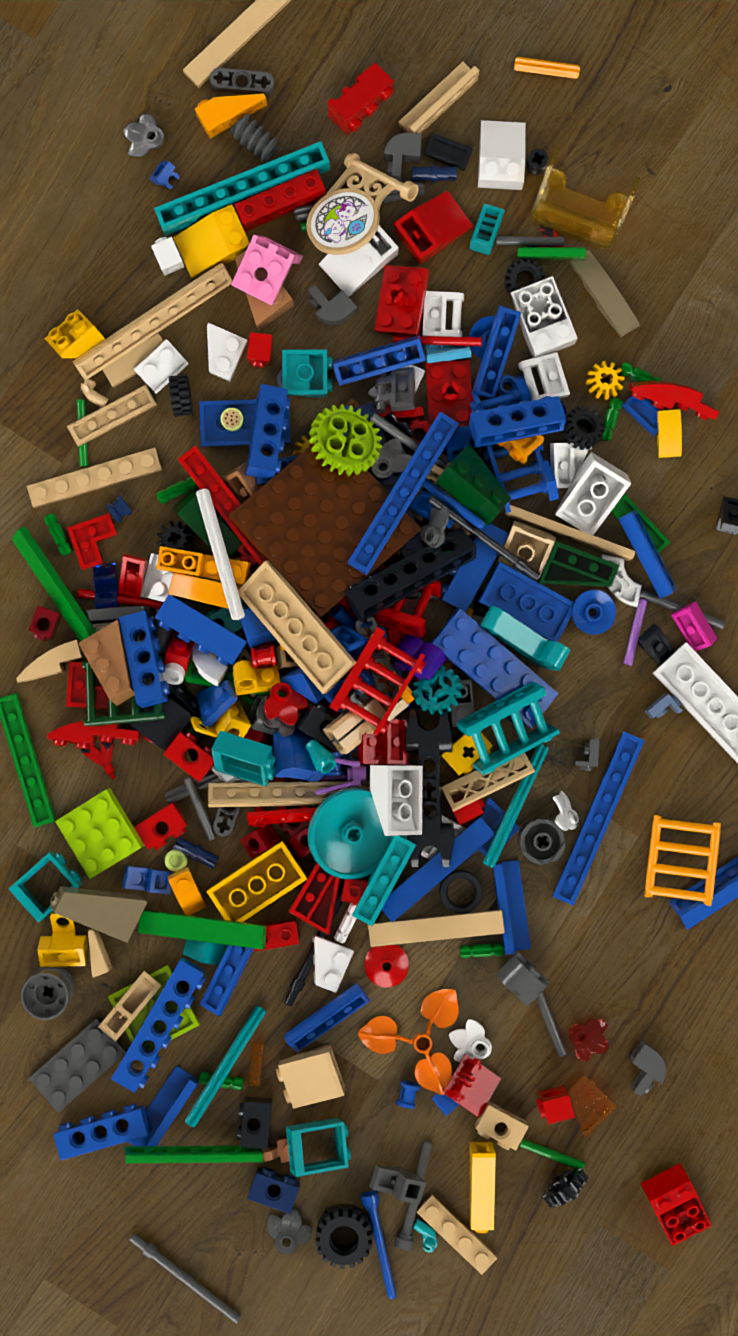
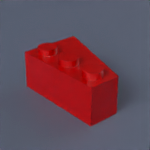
(361, 99)
(318, 899)

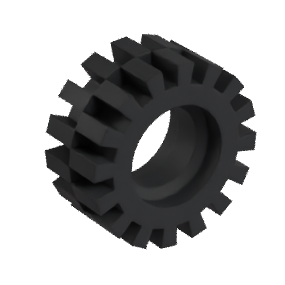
(522, 266)
(180, 395)
(590, 421)

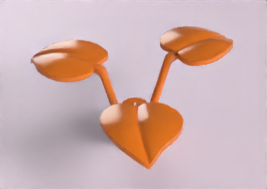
(434, 1071)

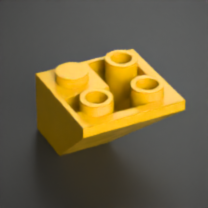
(74, 336)

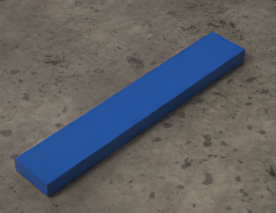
(433, 871)

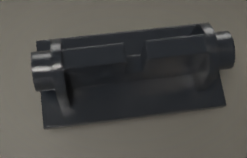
(182, 695)

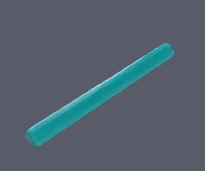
(515, 807)
(225, 1066)

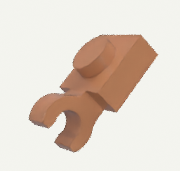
(280, 1150)

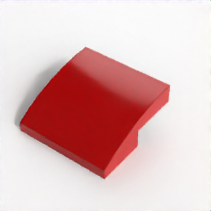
(386, 747)

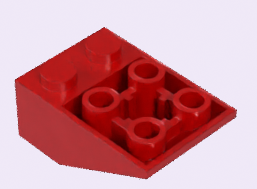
(432, 227)
(676, 1204)

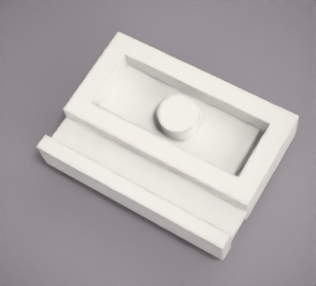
(159, 365)
(156, 581)

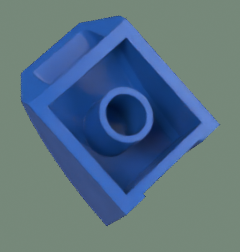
(255, 630)
(292, 757)

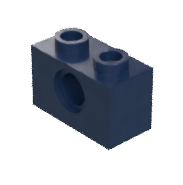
(281, 1200)

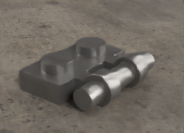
(402, 390)

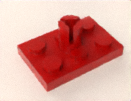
(401, 300)
(449, 390)

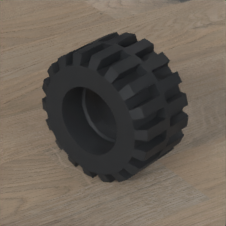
(344, 1254)

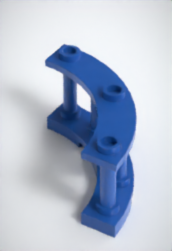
(539, 467)

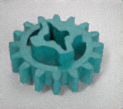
(442, 697)

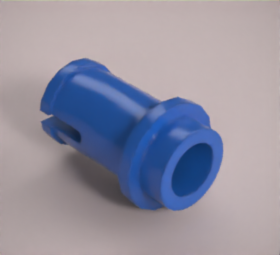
(343, 617)

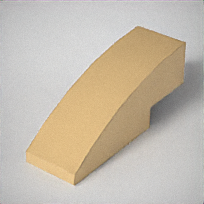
(52, 662)
(129, 1006)

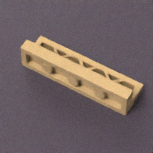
(439, 99)
(475, 780)

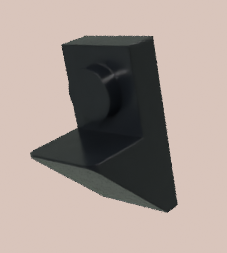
(728, 516)
(655, 644)

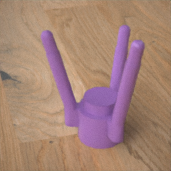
(355, 774)

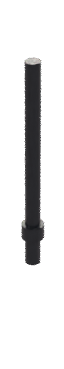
(518, 563)
(298, 982)

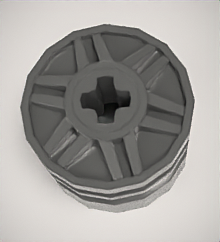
(46, 1004)

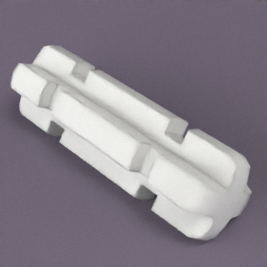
(346, 924)

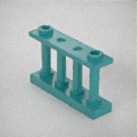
(492, 715)
(383, 879)

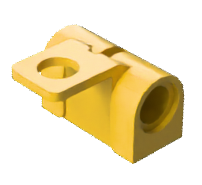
(232, 721)
(63, 947)

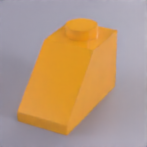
(186, 891)

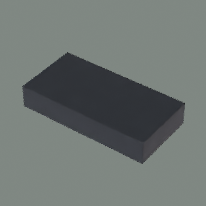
(448, 151)

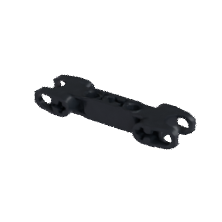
(430, 746)

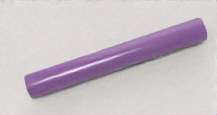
(635, 632)

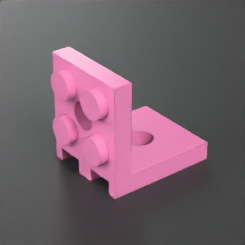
(268, 255)

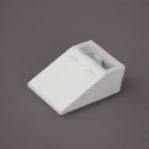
(356, 268)
(544, 318)

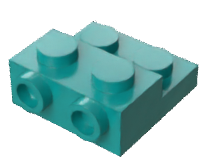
(306, 373)

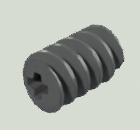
(254, 139)

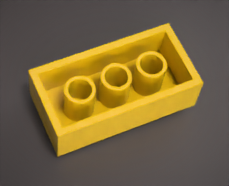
(257, 883)

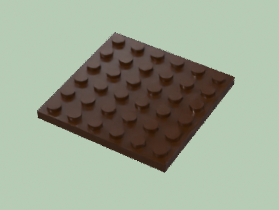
(312, 524)

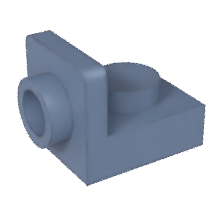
(659, 708)

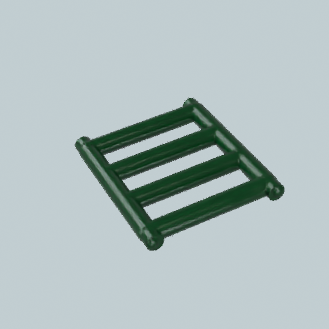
(113, 717)

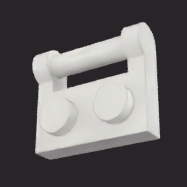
(435, 313)
(550, 374)

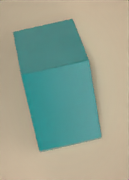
(204, 951)

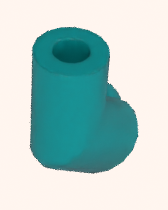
(428, 1234)

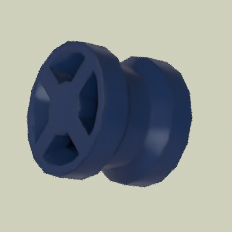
(119, 509)

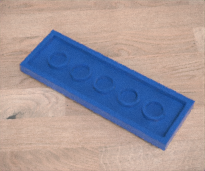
(488, 662)

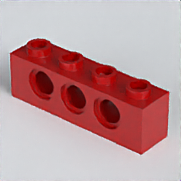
(280, 200)

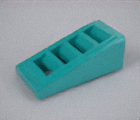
(481, 242)

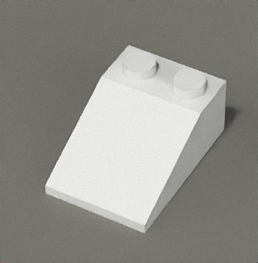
(501, 155)
(592, 494)
(398, 798)

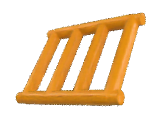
(711, 852)

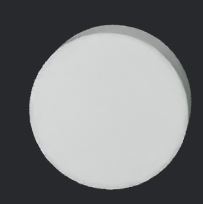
(173, 673)

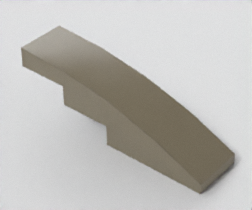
(606, 294)

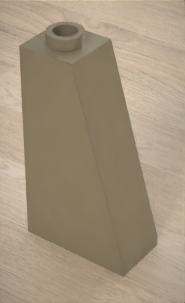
(101, 910)

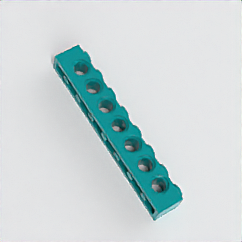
(197, 205)

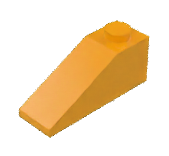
(223, 112)

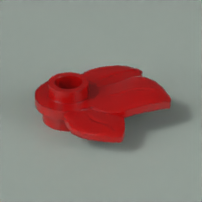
(286, 706)

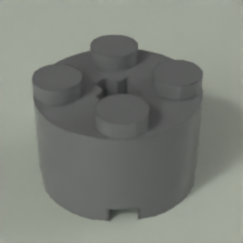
(543, 853)
(522, 978)

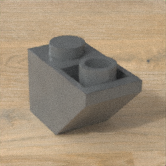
(465, 704)

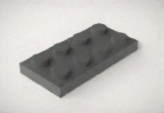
(77, 1065)

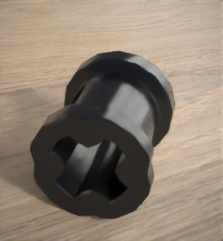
(541, 156)

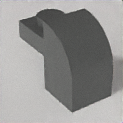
(402, 148)
(334, 311)
(652, 1068)
(400, 1182)

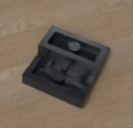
(164, 731)

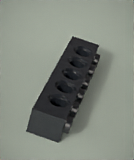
(405, 584)

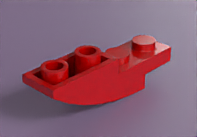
(667, 393)
(86, 736)

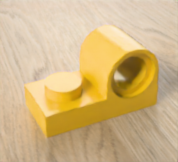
(252, 680)

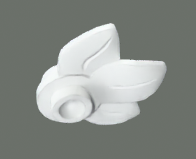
(567, 817)
(468, 1039)

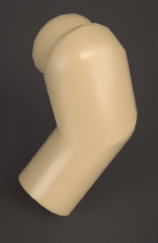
(92, 395)

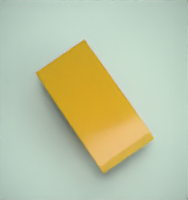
(669, 433)

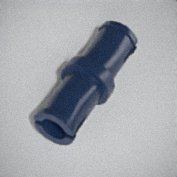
(433, 173)
(196, 852)

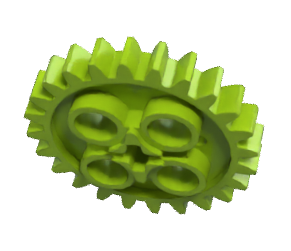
(365, 444)

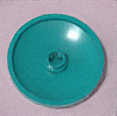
(347, 834)

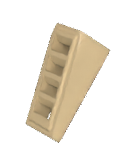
(98, 955)

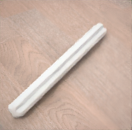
(220, 554)

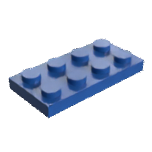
(215, 435)
(527, 602)

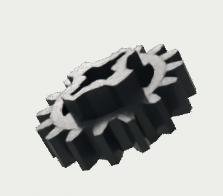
(565, 1187)

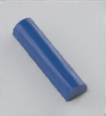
(496, 352)
(647, 554)
(326, 1018)

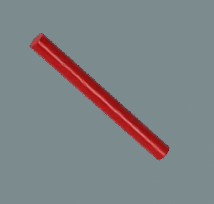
(444, 340)
(127, 600)

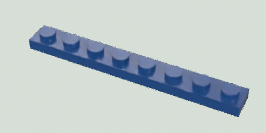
(403, 493)
(598, 818)

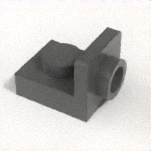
(591, 751)

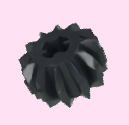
(168, 535)

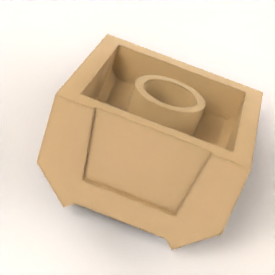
(530, 544)

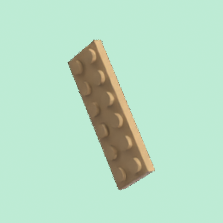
(296, 627)

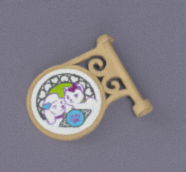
(349, 216)

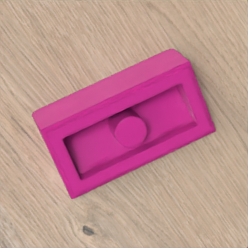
(694, 626)

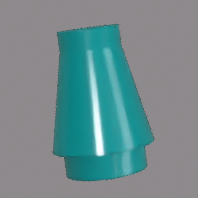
(322, 759)

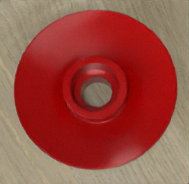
(378, 956)

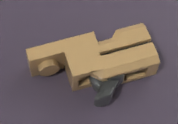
(349, 728)

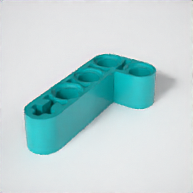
(525, 641)

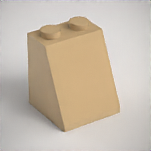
(311, 1077)

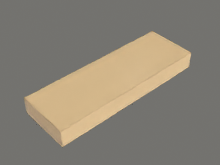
(123, 368)

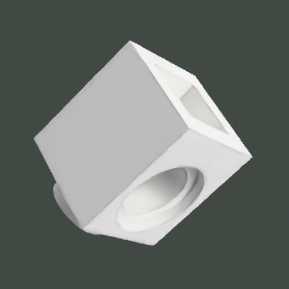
(167, 255)

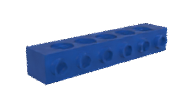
(126, 1074)

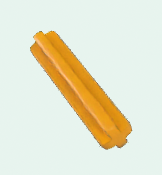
(547, 67)

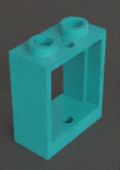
(243, 758)
(27, 899)
(295, 1150)

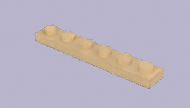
(94, 478)

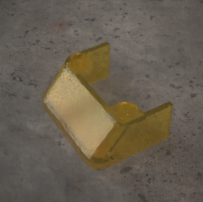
(577, 213)

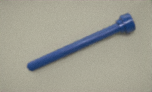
(454, 504)
(370, 1200)

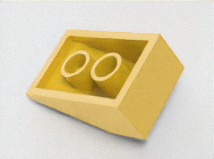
(212, 241)

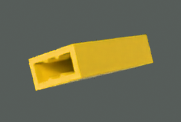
(482, 1186)

